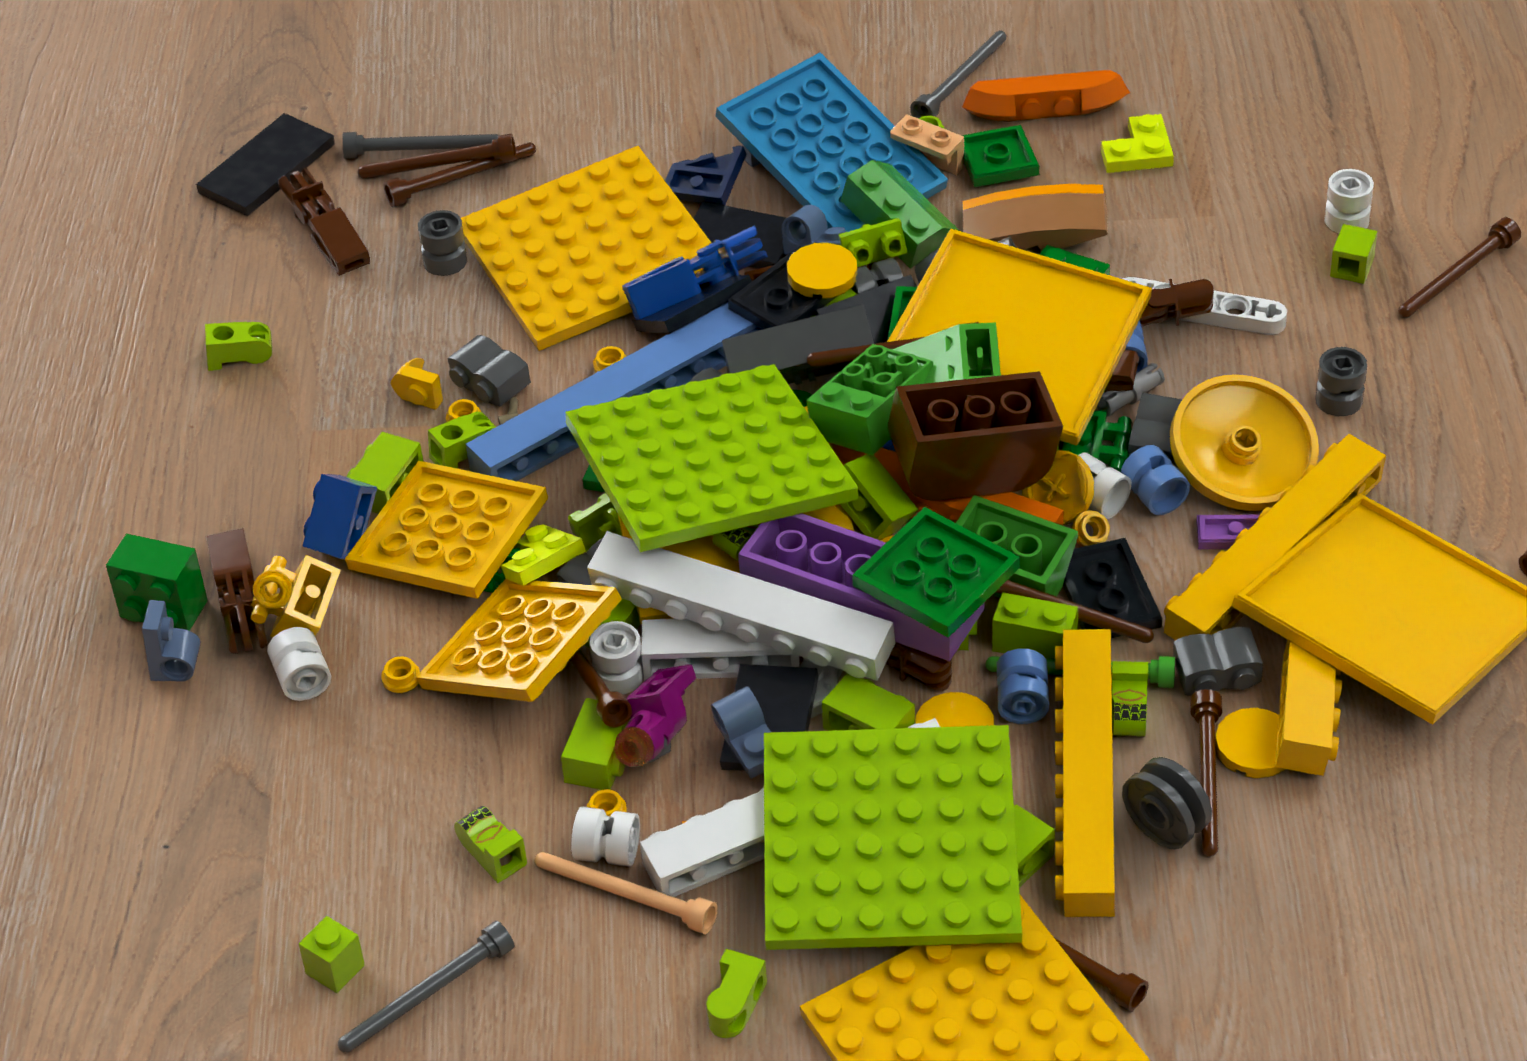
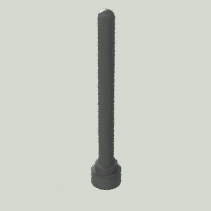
(930, 103)
(357, 145)
(493, 942)

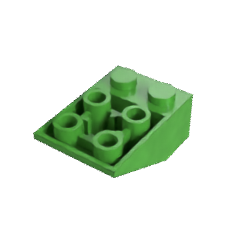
(959, 352)
(858, 400)

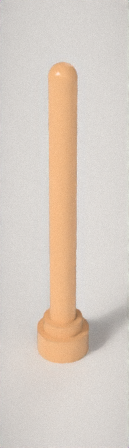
(697, 913)

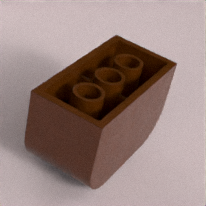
(974, 435)

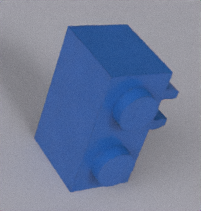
(338, 514)

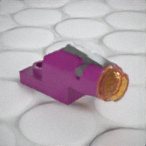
(655, 716)

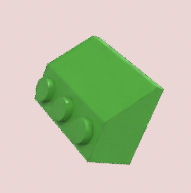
(882, 194)
(1040, 544)

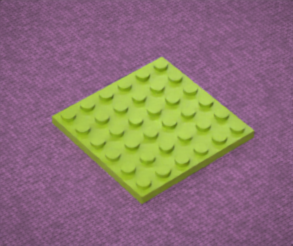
(709, 457)
(890, 838)

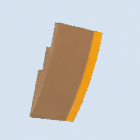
(1039, 215)

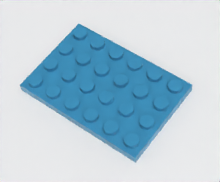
(816, 131)

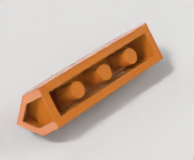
(1045, 95)

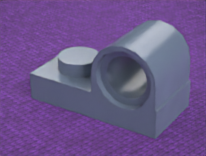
(816, 229)
(169, 650)
(743, 728)

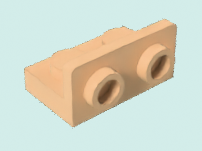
(939, 145)

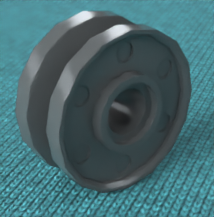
(1167, 803)

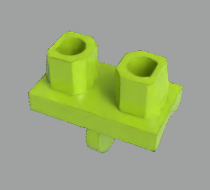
(875, 241)
(595, 521)

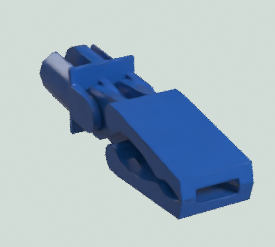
(677, 281)

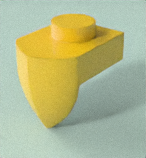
(417, 385)

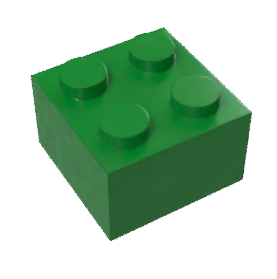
(156, 571)

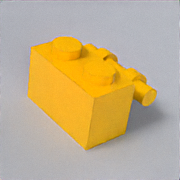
(310, 597)

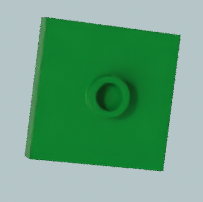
(999, 156)

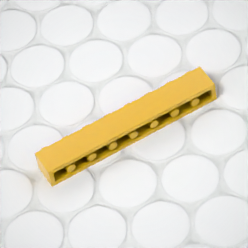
(1324, 488)
(1087, 774)

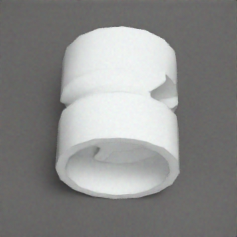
(1348, 199)
(1110, 487)
(617, 656)
(299, 663)
(605, 836)

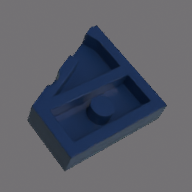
(706, 177)

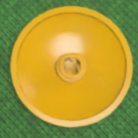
(1242, 441)

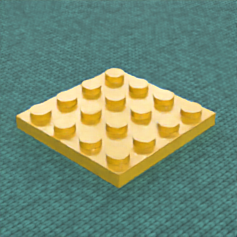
(447, 529)
(519, 639)

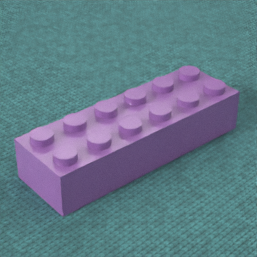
(820, 562)

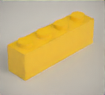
(1307, 712)

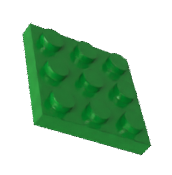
(936, 571)

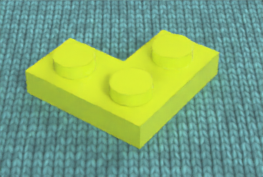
(1145, 149)
(541, 552)

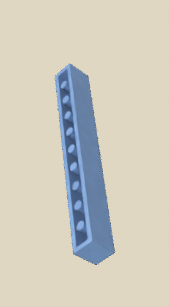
(542, 433)

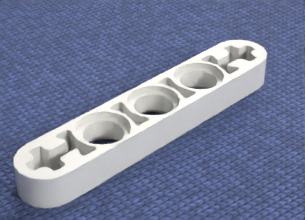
(1224, 301)

